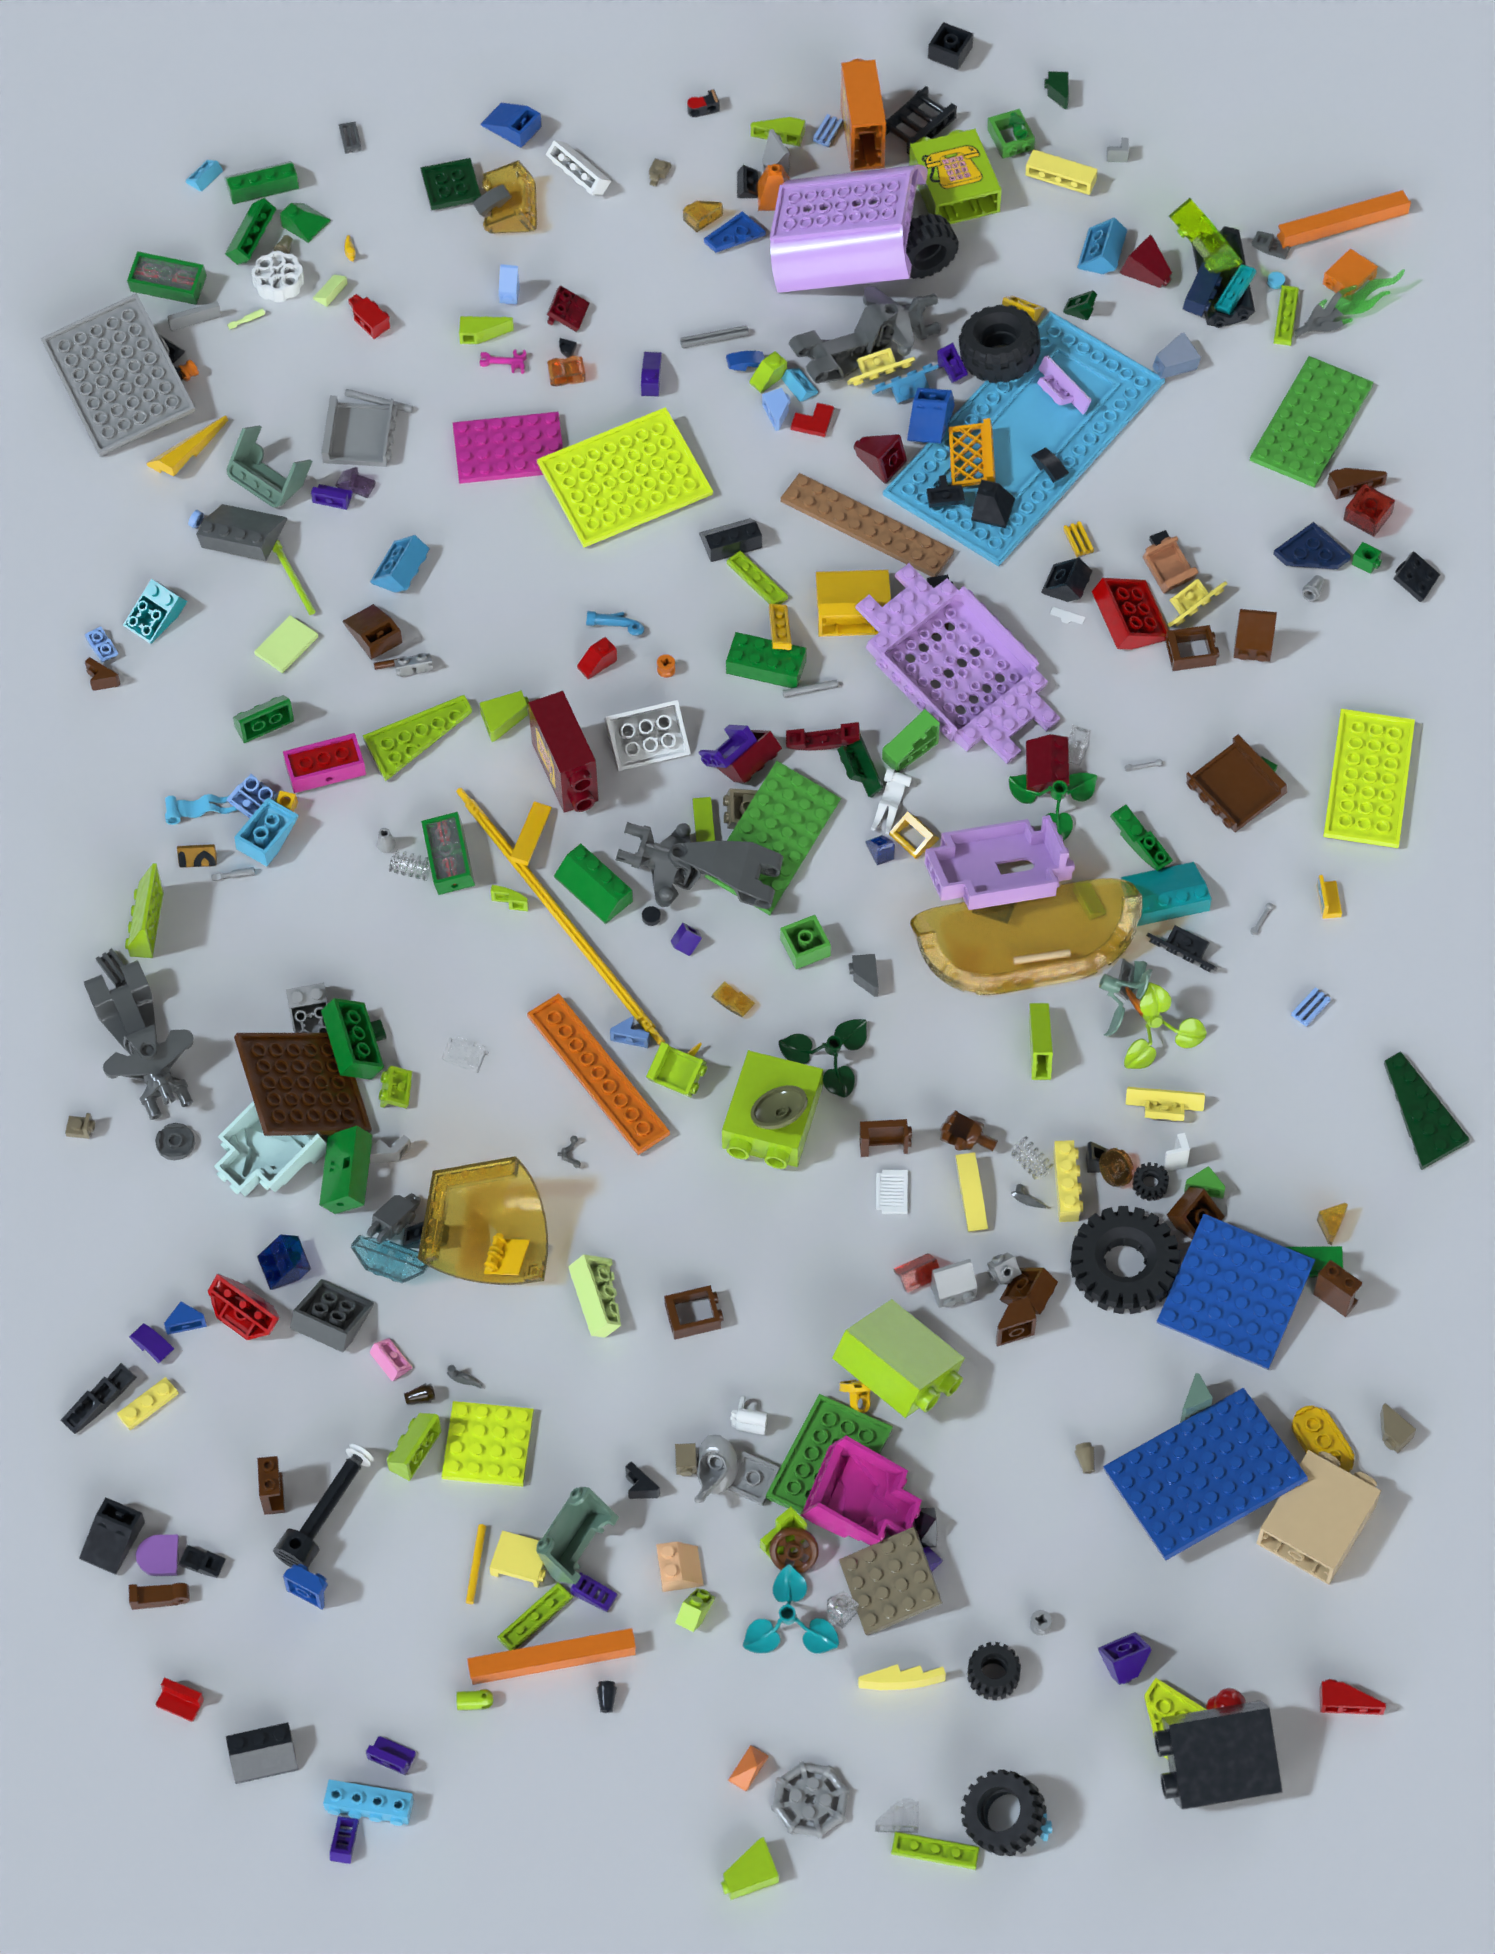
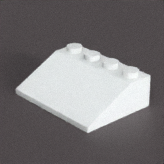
(647, 735)

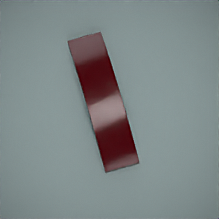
(823, 739)

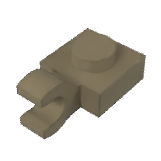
(658, 170)

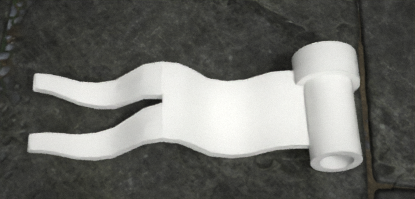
(891, 797)

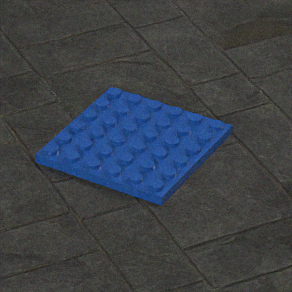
(1236, 1291)

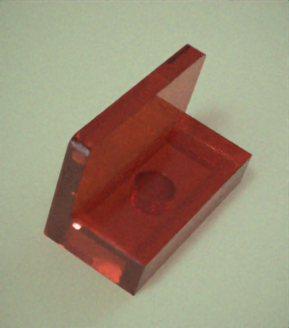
(917, 1272)

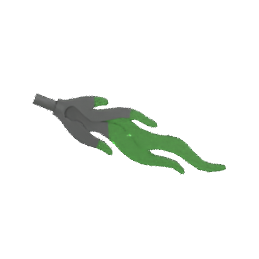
(1340, 305)

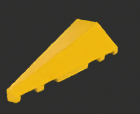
(177, 456)

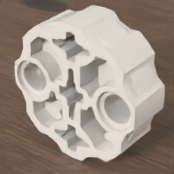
(278, 276)

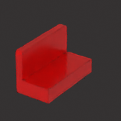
(179, 1700)

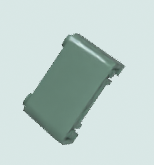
(572, 1532)

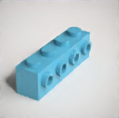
(368, 1802)

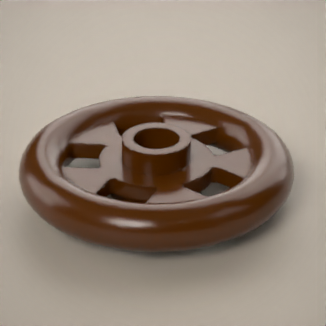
(799, 1534)

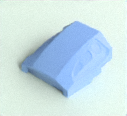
(250, 795)

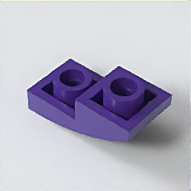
(152, 1342)

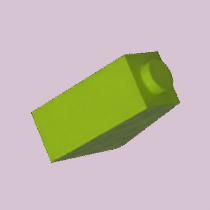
(503, 713)
(750, 1872)

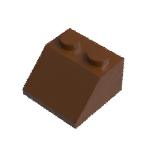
(1190, 1208)
(1032, 1283)
(1016, 1322)

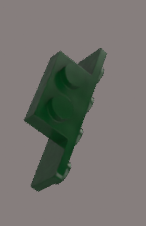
(860, 766)

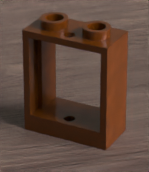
(1188, 635)
(697, 1327)

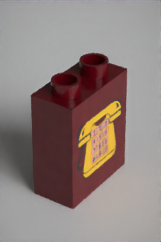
(563, 752)

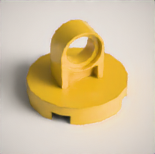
(856, 1391)

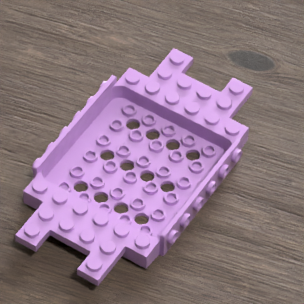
(925, 610)

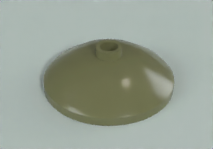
(779, 1107)

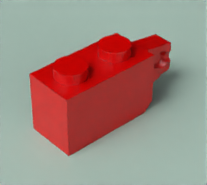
(369, 315)

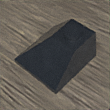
(992, 504)

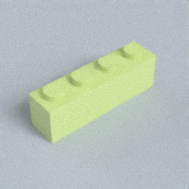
(596, 1293)

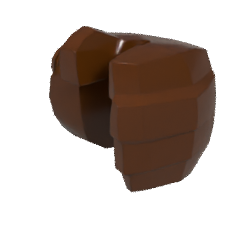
(965, 1132)

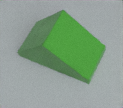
(1207, 1180)

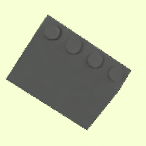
(241, 532)

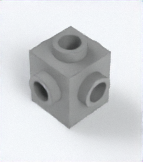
(1003, 1268)

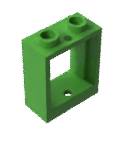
(1001, 122)

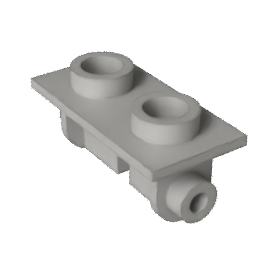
(405, 664)

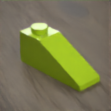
(790, 129)

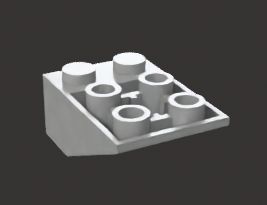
(306, 1007)

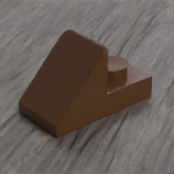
(101, 675)

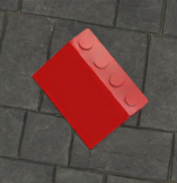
(1130, 612)

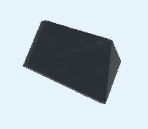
(927, 1527)

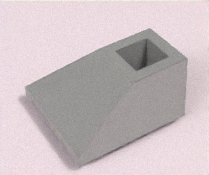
(776, 152)

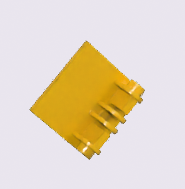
(505, 1255)

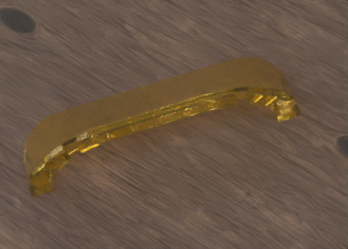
(978, 946)

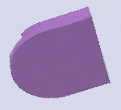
(159, 1555)

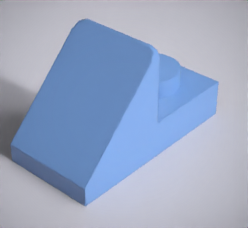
(625, 1033)

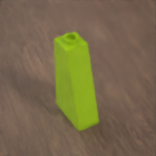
(1040, 1041)

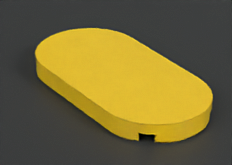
(1319, 1433)

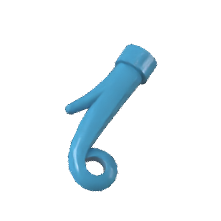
(634, 627)

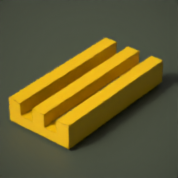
(1079, 526)

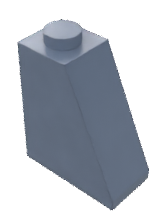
(1176, 358)

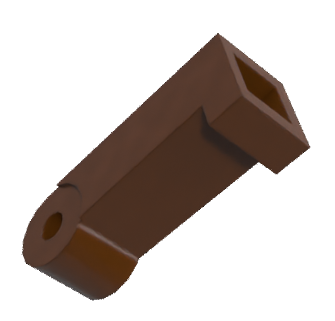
(158, 1595)

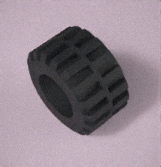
(998, 1655)

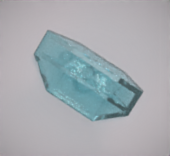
(388, 1259)

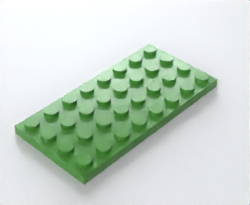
(1311, 421)
(786, 819)

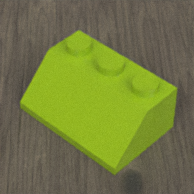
(414, 1445)

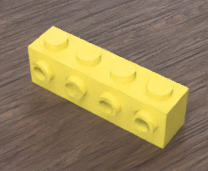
(1061, 172)
(1066, 1181)

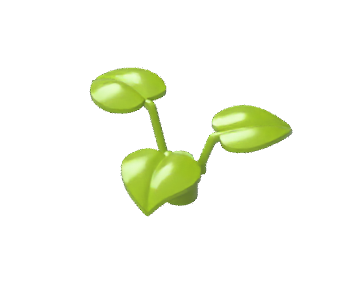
(1154, 1001)

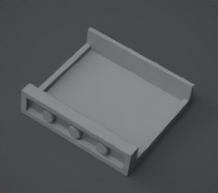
(358, 433)

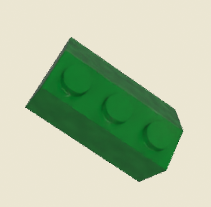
(264, 718)

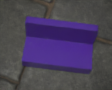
(331, 496)
(391, 1755)

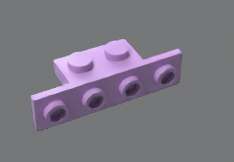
(1061, 386)

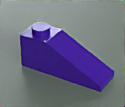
(651, 374)

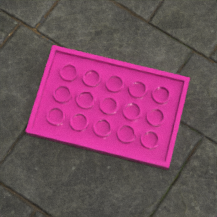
(505, 446)

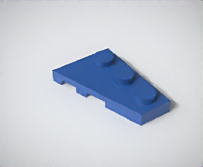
(734, 232)

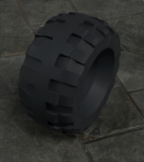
(996, 327)

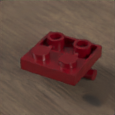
(567, 309)

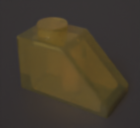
(702, 213)

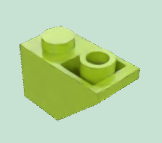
(694, 1609)

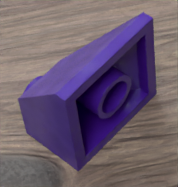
(1125, 1657)

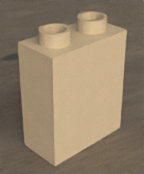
(1321, 1517)

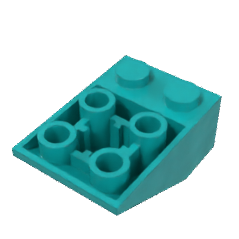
(154, 611)

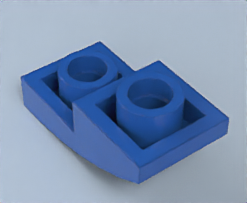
(742, 359)

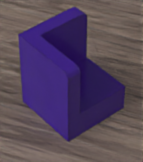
(686, 939)

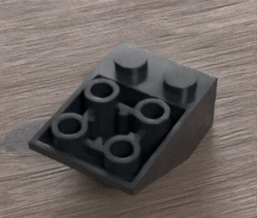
(111, 1535)

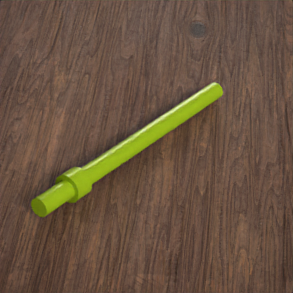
(290, 572)

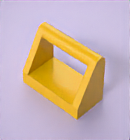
(911, 819)

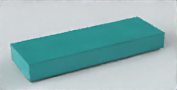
(1235, 289)

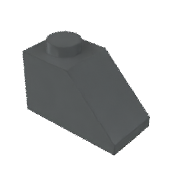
(865, 972)

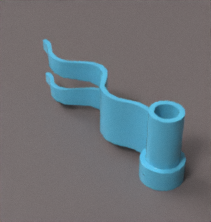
(193, 809)

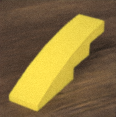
(971, 1192)
(894, 1679)

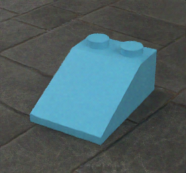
(265, 832)

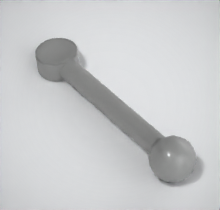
(1129, 767)
(1254, 930)

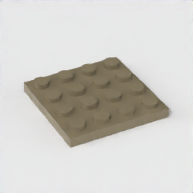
(890, 1581)

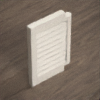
(892, 1191)

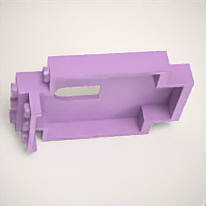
(969, 860)

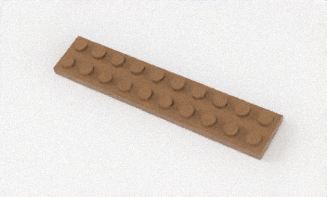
(867, 525)

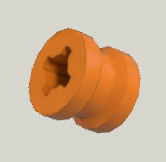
(188, 370)
(669, 669)

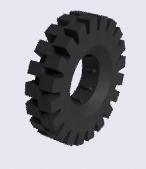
(1131, 1230)

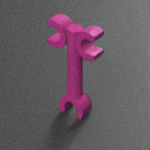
(515, 362)

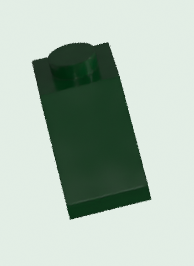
(1058, 87)

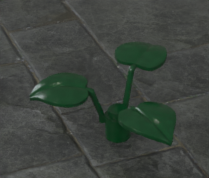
(837, 1080)

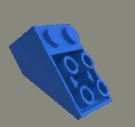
(513, 122)
(930, 415)

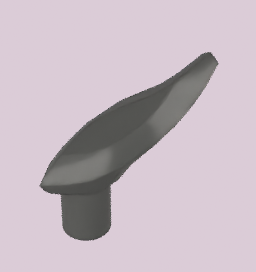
(1025, 1199)
(462, 1377)

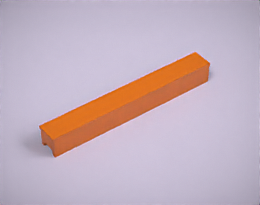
(1343, 219)
(551, 1656)

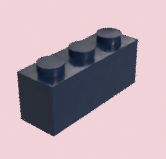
(1201, 291)

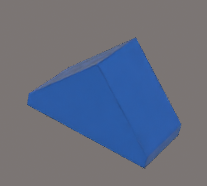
(184, 1319)

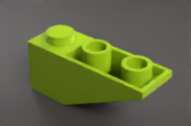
(481, 329)

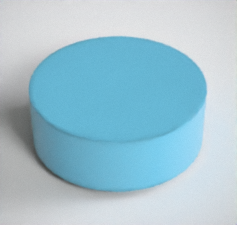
(1276, 280)

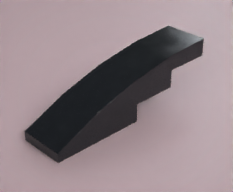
(98, 1399)

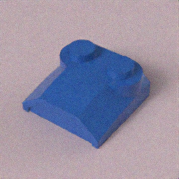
(306, 1584)

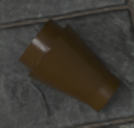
(421, 1394)

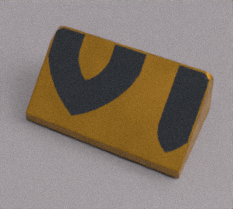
(197, 856)

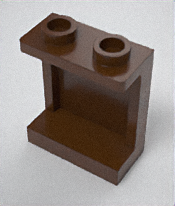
(884, 1133)
(1337, 1288)
(270, 1485)

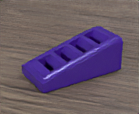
(589, 1582)
(343, 1853)

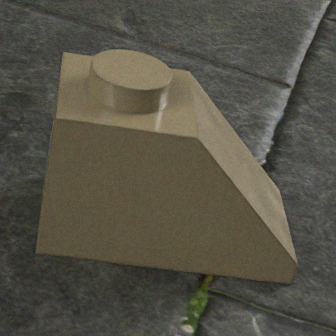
(1395, 1429)

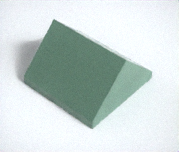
(1197, 1399)

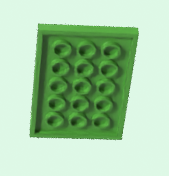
(823, 1426)

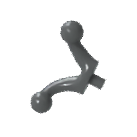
(564, 1151)

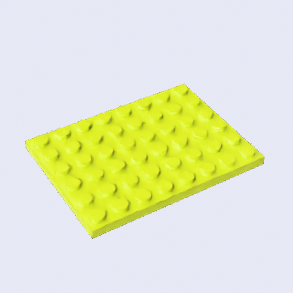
(624, 477)

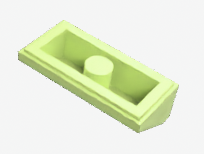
(331, 289)

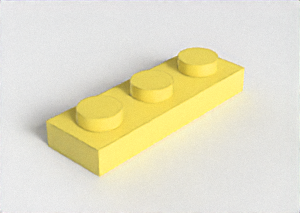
(147, 1403)

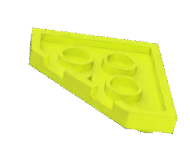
(1165, 1701)

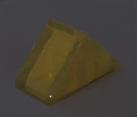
(1330, 1221)

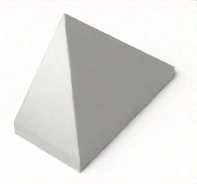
(1123, 971)

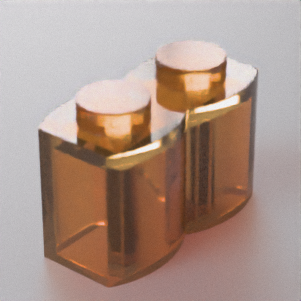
(566, 371)

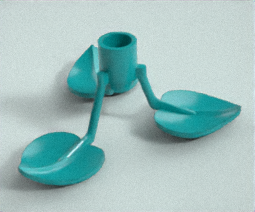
(790, 1587)

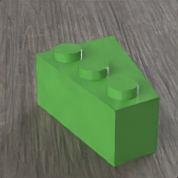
(912, 742)

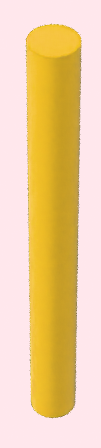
(475, 1564)

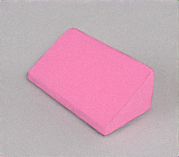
(390, 1359)

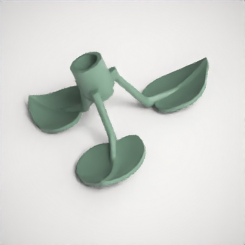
(1114, 985)

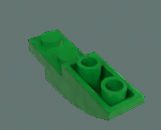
(1140, 840)

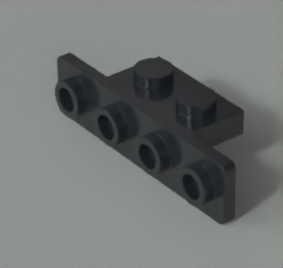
(1186, 944)

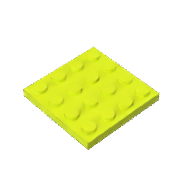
(487, 1443)

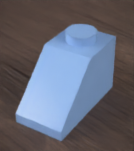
(509, 284)
(776, 406)

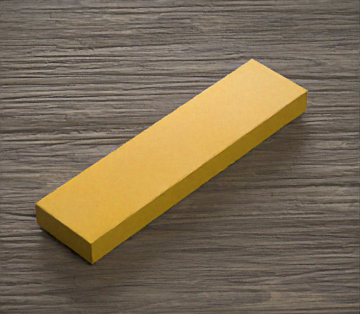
(779, 626)
(530, 833)

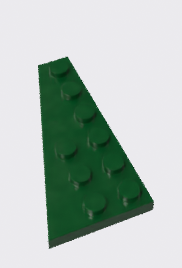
(1425, 1117)

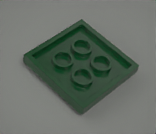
(450, 183)

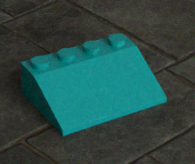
(1171, 893)

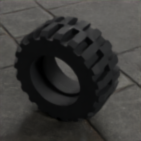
(930, 245)
(980, 1801)

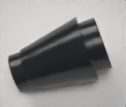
(606, 1695)

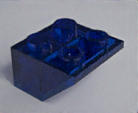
(283, 1261)

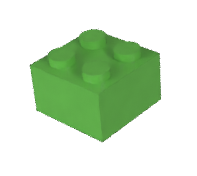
(805, 941)

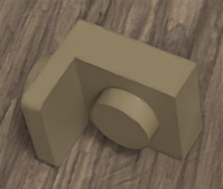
(80, 1126)

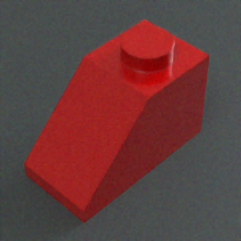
(597, 658)

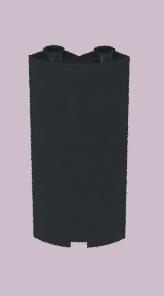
(1245, 306)

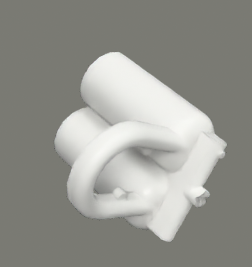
(748, 1420)

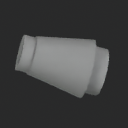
(1312, 589)
(385, 841)

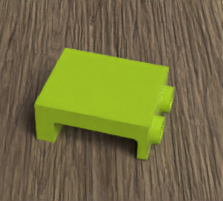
(676, 1070)

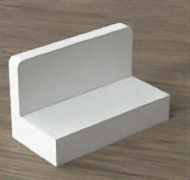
(1177, 1158)

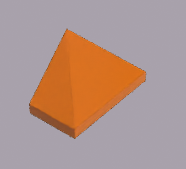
(748, 1768)

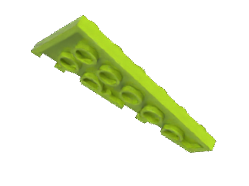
(406, 739)

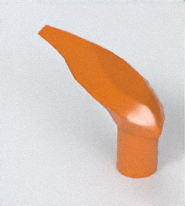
(1136, 1002)

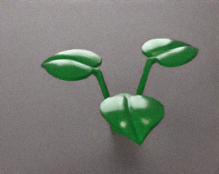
(1080, 787)

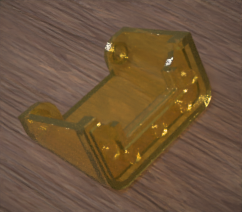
(520, 211)

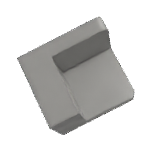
(1118, 154)

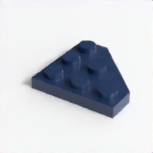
(1312, 549)

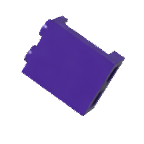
(739, 741)

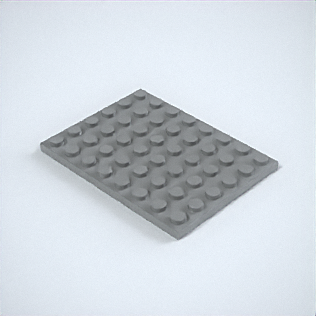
(118, 374)

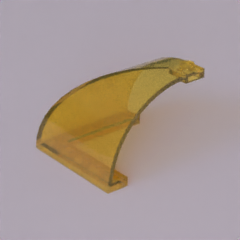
(473, 1205)

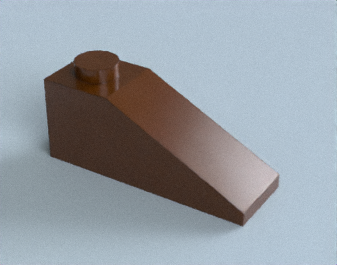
(1350, 480)

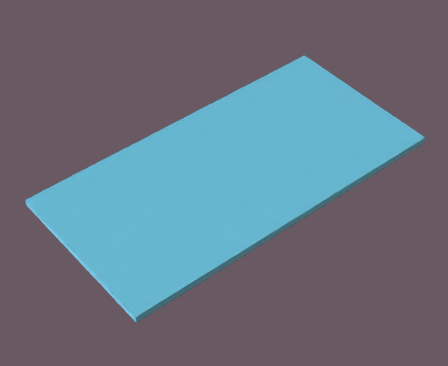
(1022, 424)

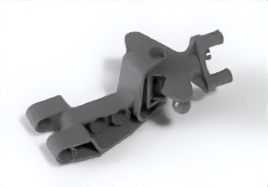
(877, 326)
(684, 861)
(131, 1020)

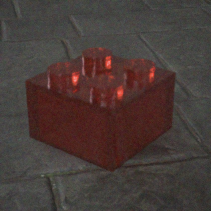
(1369, 510)

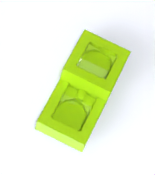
(515, 899)

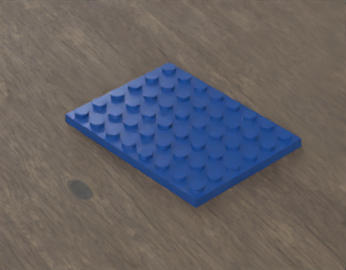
(1205, 1473)

